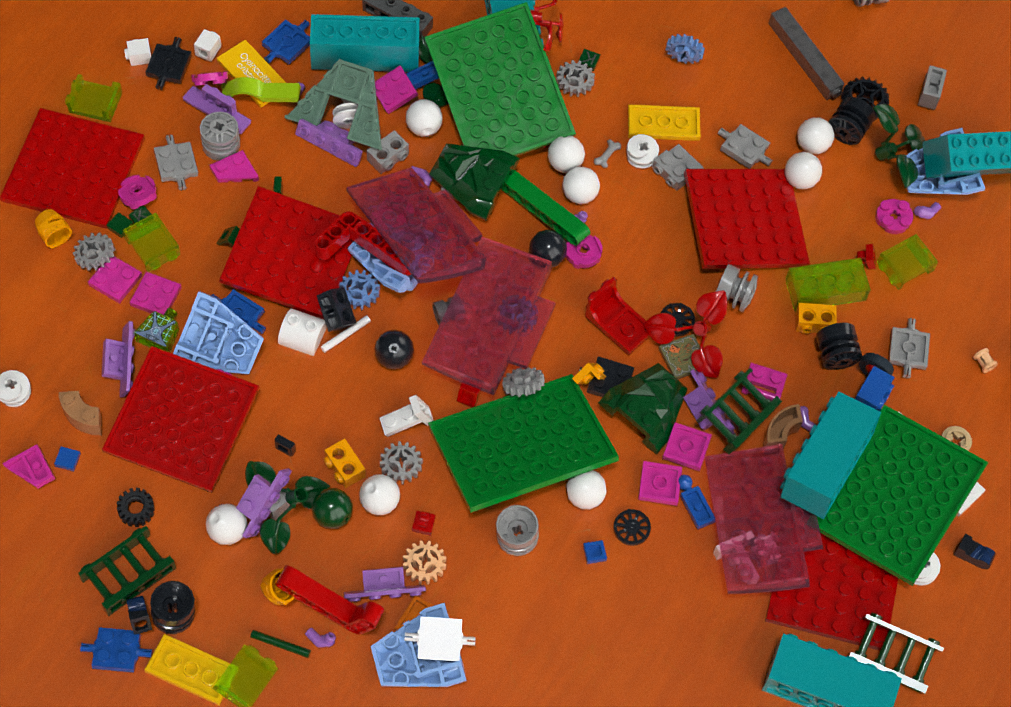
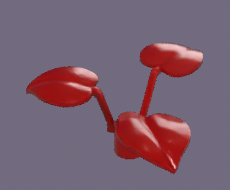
(537, 17)
(713, 309)

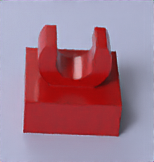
(868, 256)
(468, 395)
(423, 522)

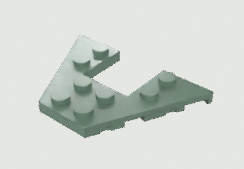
(347, 83)

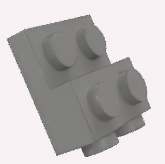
(673, 164)

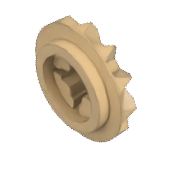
(959, 434)

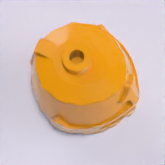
(52, 228)
(271, 591)

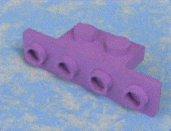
(212, 100)
(330, 139)
(117, 359)
(705, 396)
(259, 499)
(384, 582)

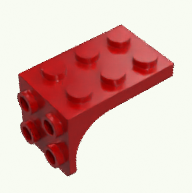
(616, 317)

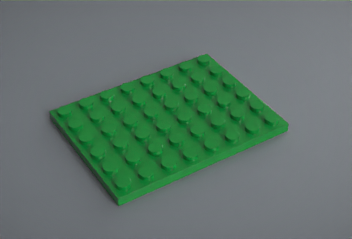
(500, 82)
(522, 443)
(902, 496)

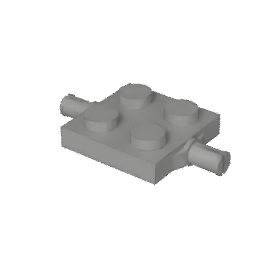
(745, 146)
(175, 162)
(909, 348)

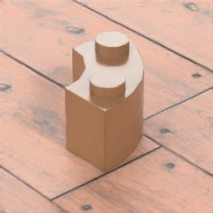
(79, 414)
(782, 425)

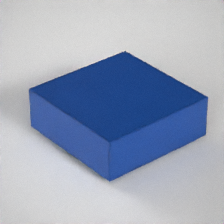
(67, 459)
(594, 552)

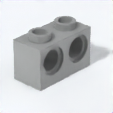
(932, 87)
(391, 155)

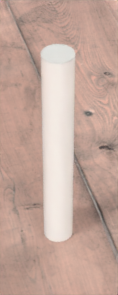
(346, 333)

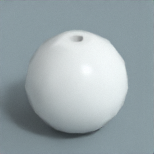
(424, 118)
(815, 135)
(566, 153)
(803, 170)
(581, 185)
(586, 490)
(379, 494)
(226, 524)

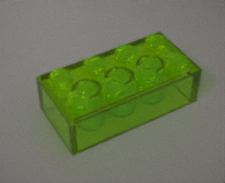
(828, 283)

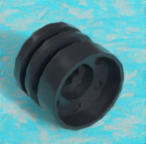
(852, 120)
(839, 346)
(168, 597)

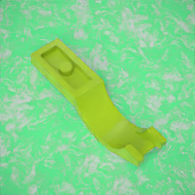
(264, 91)

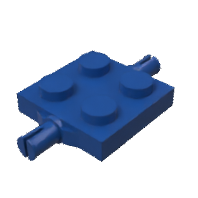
(287, 41)
(244, 309)
(116, 650)

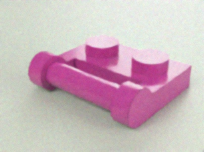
(767, 379)

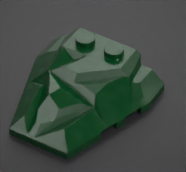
(473, 175)
(649, 402)

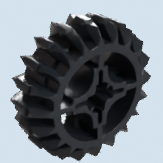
(867, 91)

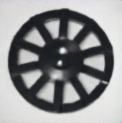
(680, 318)
(632, 527)

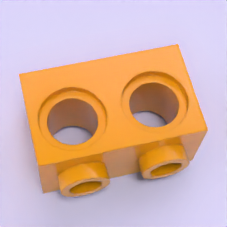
(815, 314)
(347, 462)

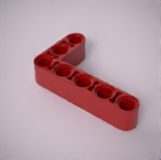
(354, 232)
(328, 603)

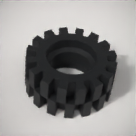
(141, 517)

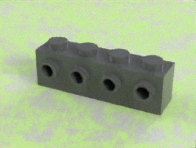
(399, 8)

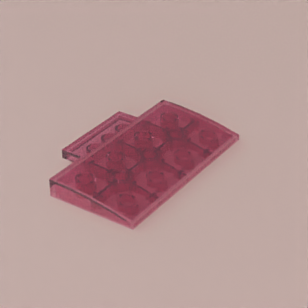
(420, 226)
(493, 318)
(756, 528)

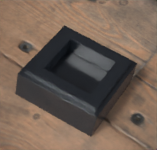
(285, 445)

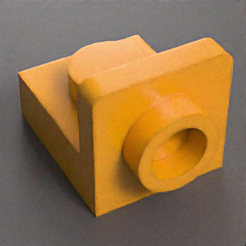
(585, 375)

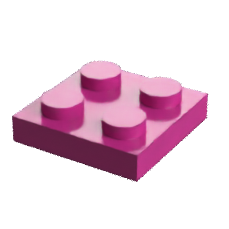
(394, 89)
(115, 279)
(155, 294)
(687, 446)
(660, 483)

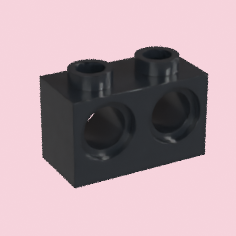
(336, 309)

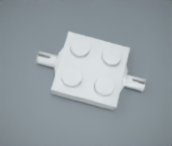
(440, 638)

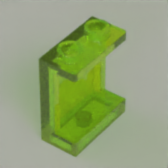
(93, 99)
(152, 242)
(906, 261)
(245, 677)

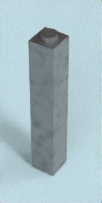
(806, 53)

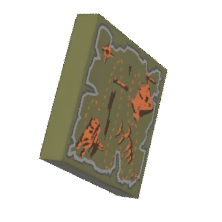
(678, 355)

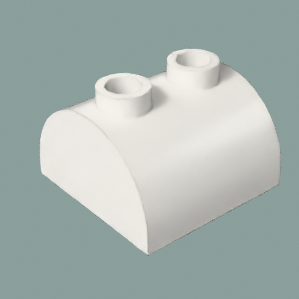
(301, 332)

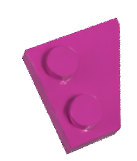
(234, 169)
(31, 467)

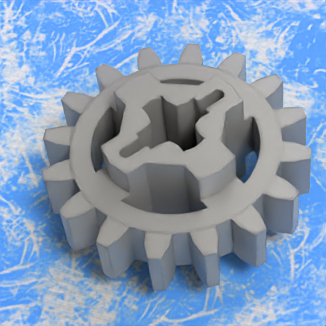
(575, 78)
(94, 251)
(523, 381)
(392, 463)

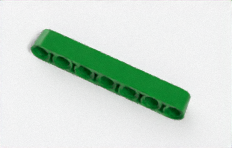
(545, 208)

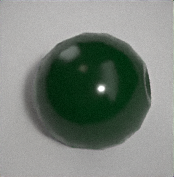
(332, 508)

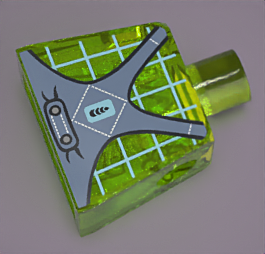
(158, 330)

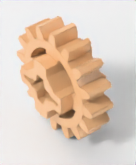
(433, 564)

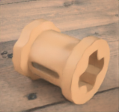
(985, 360)

